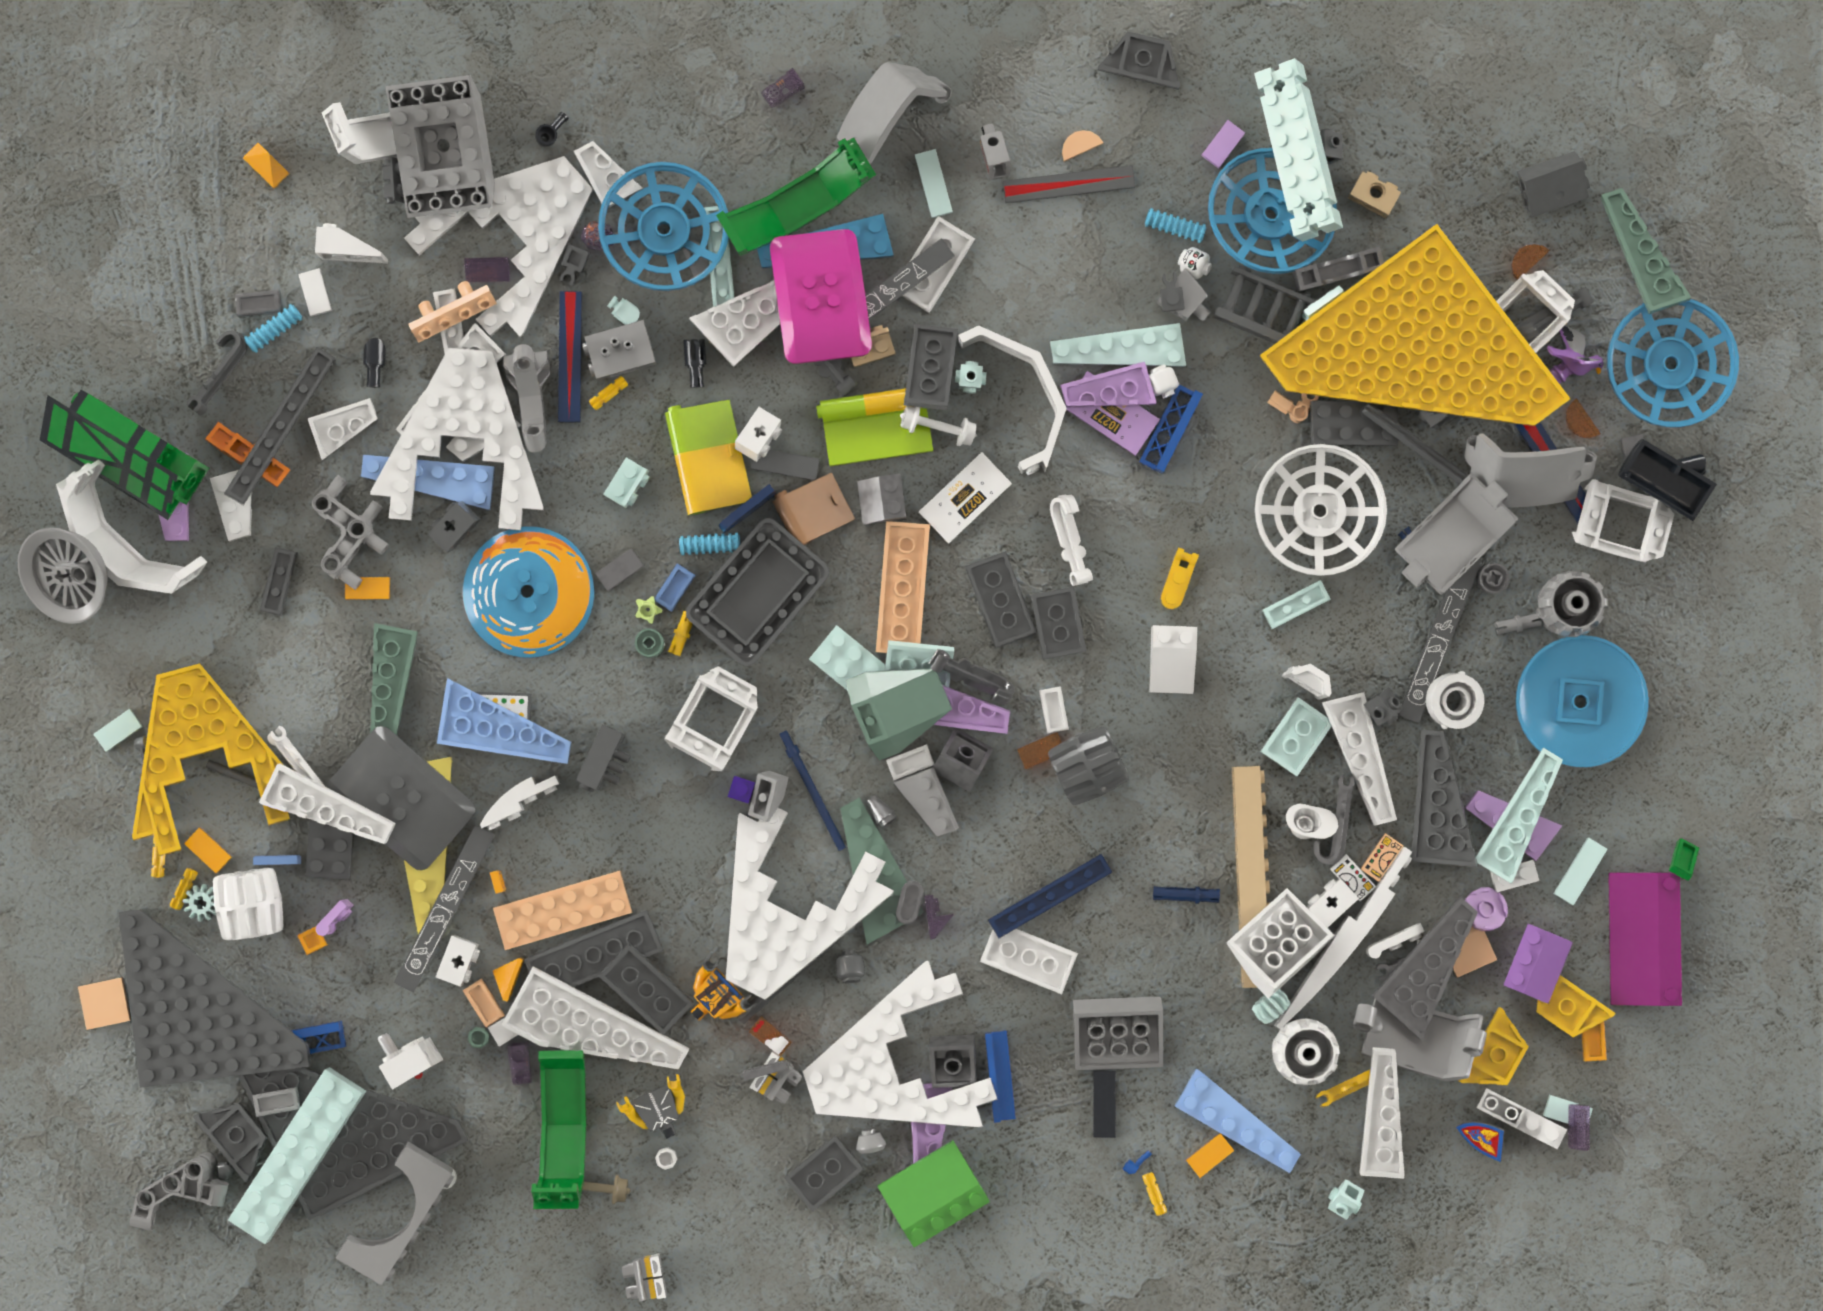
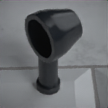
(550, 131)

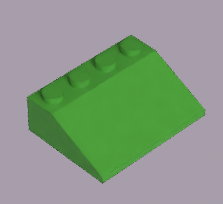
(933, 1193)

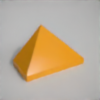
(266, 165)
(507, 976)

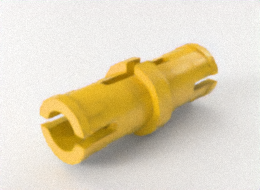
(681, 635)

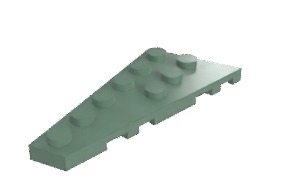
(864, 837)

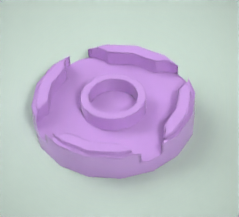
(1490, 907)

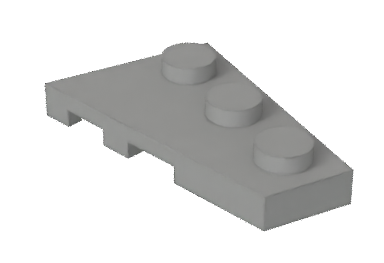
(929, 800)

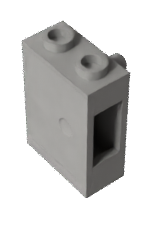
(619, 351)

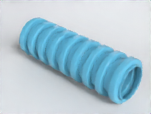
(1175, 225)
(273, 328)
(709, 544)

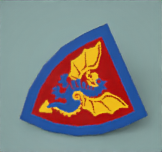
(1484, 1137)

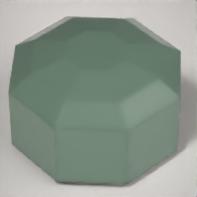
(478, 1037)

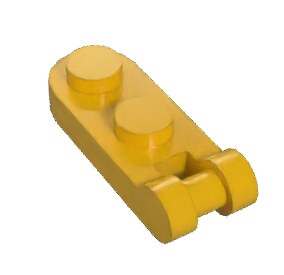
(1178, 579)

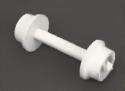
(965, 432)

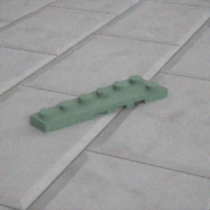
(1649, 267)
(391, 671)

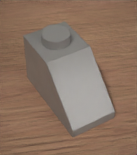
(767, 795)

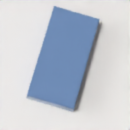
(674, 587)
(277, 860)

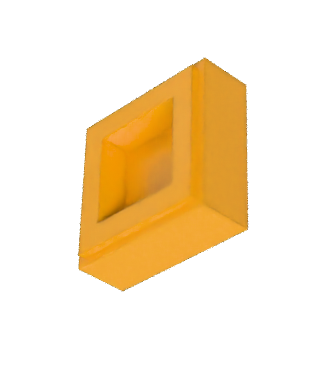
(498, 882)
(312, 941)

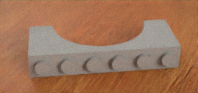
(377, 1257)

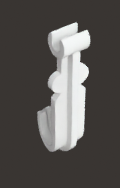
(1062, 513)
(291, 754)

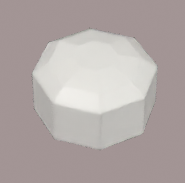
(666, 1158)

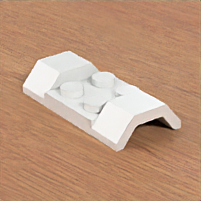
(1310, 679)

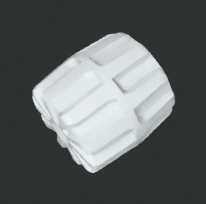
(248, 904)
(1289, 1048)

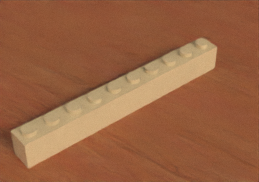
(1250, 847)

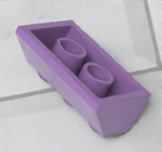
(1538, 963)

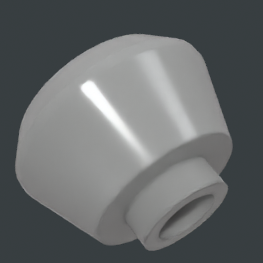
(870, 1141)

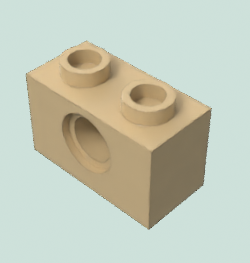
(1361, 194)

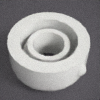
(1470, 704)

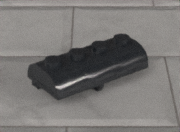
(1666, 479)

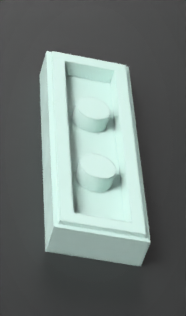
(933, 183)
(1296, 604)
(1580, 871)

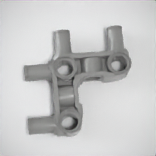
(348, 543)

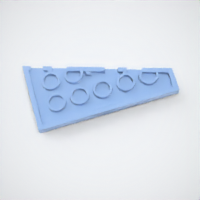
(486, 726)

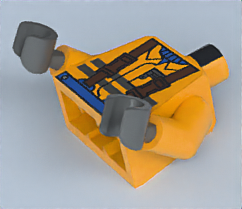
(717, 994)

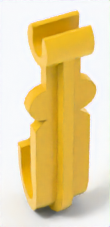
(1345, 1088)

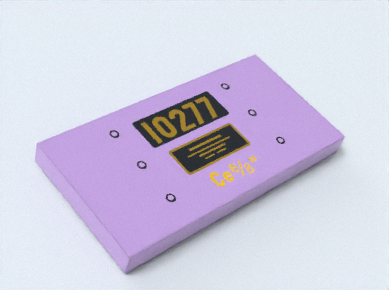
(1123, 424)

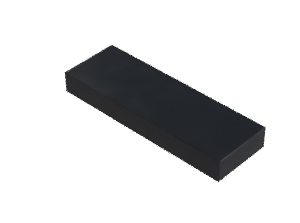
(1104, 1104)

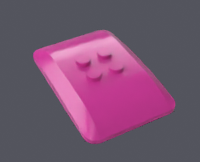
(820, 296)

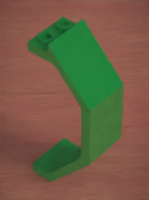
(799, 200)
(562, 1130)

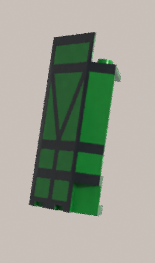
(132, 456)

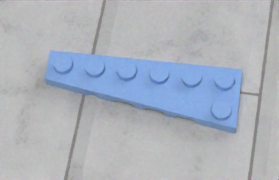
(444, 479)
(1224, 1114)

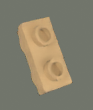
(881, 347)

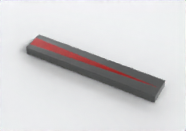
(1069, 184)

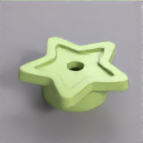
(643, 613)

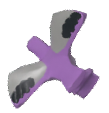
(1573, 357)

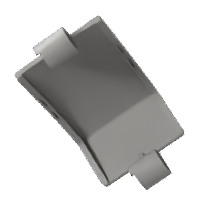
(884, 102)
(1530, 476)
(1456, 534)
(1442, 1054)

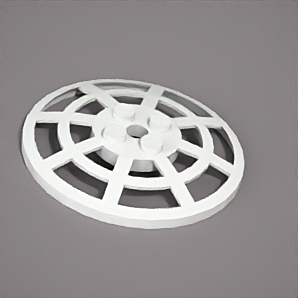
(1333, 503)

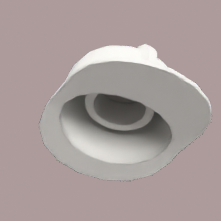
(1311, 822)

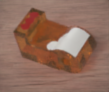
(770, 1036)

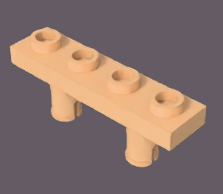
(452, 313)

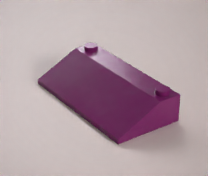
(1645, 939)

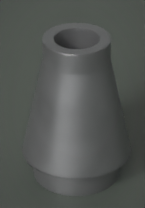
(882, 812)

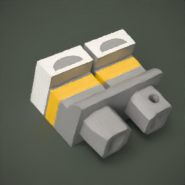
(772, 1087)
(645, 1287)

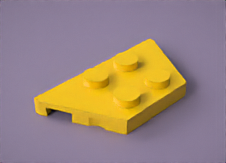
(1573, 1009)
(1501, 1053)

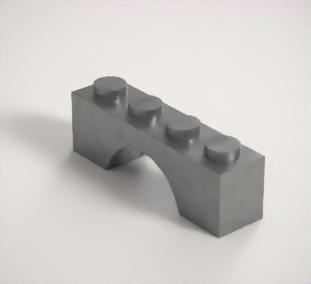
(1337, 269)

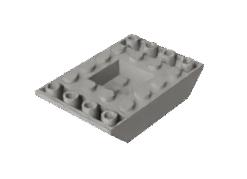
(435, 178)

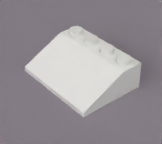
(1279, 942)

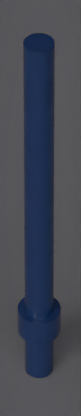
(793, 753)

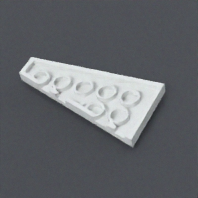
(740, 322)

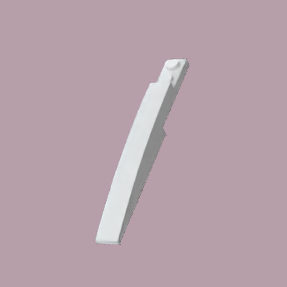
(1346, 938)

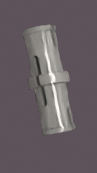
(1517, 624)

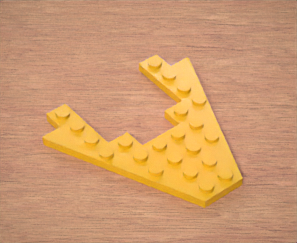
(187, 720)

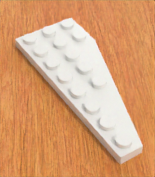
(568, 1019)

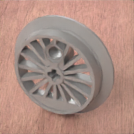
(60, 564)

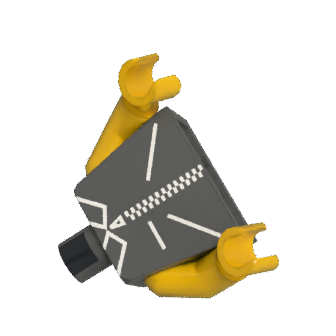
(657, 1108)

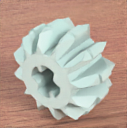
(197, 908)
(1271, 1008)

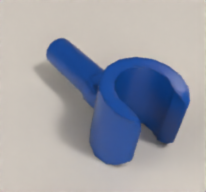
(1131, 1167)

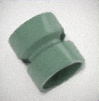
(649, 643)

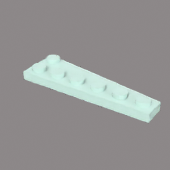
(1150, 345)
(1511, 834)

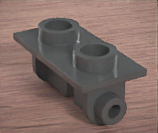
(392, 191)

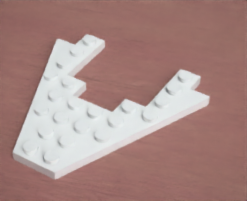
(543, 210)
(464, 402)
(770, 943)
(859, 1075)

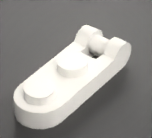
(1394, 941)

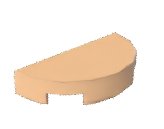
(1079, 143)

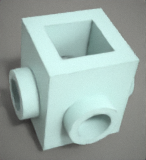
(966, 384)
(1345, 1199)

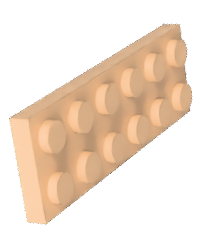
(902, 583)
(562, 910)

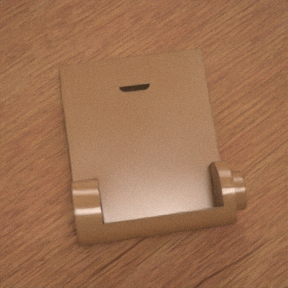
(810, 511)

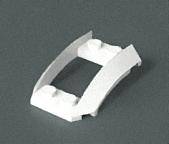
(1547, 292)
(1594, 514)
(699, 745)

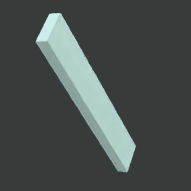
(721, 276)

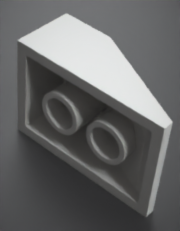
(339, 245)
(1173, 659)

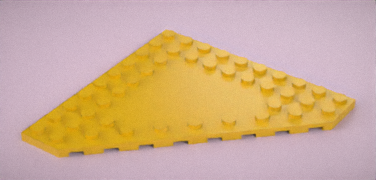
(1419, 339)

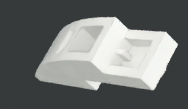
(510, 803)
(1522, 1118)

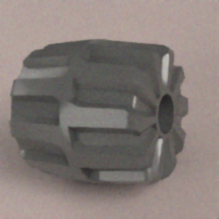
(1088, 765)

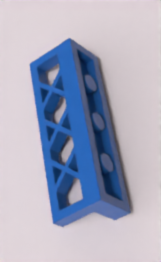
(1178, 432)
(323, 1029)
(1000, 1075)

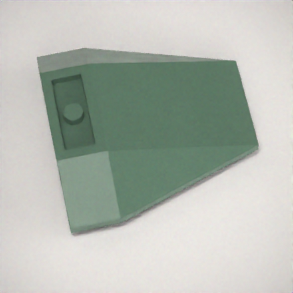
(896, 706)

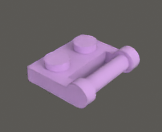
(339, 912)

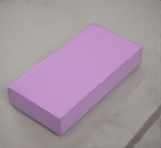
(1223, 144)

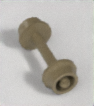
(618, 1190)

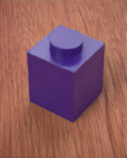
(741, 789)

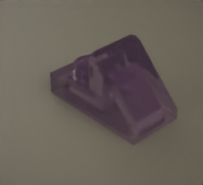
(935, 923)

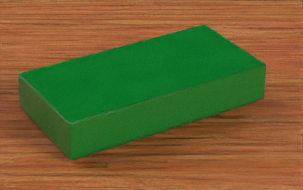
(1684, 859)

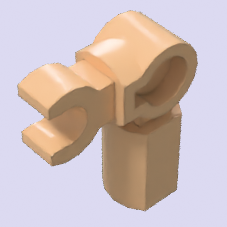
(1297, 412)

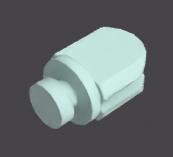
(624, 310)

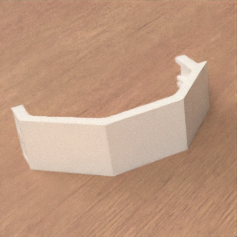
(360, 138)
(1034, 358)
(122, 561)

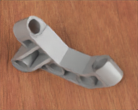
(527, 373)
(194, 1183)

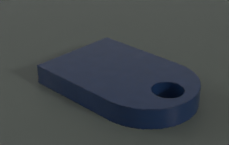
(747, 508)

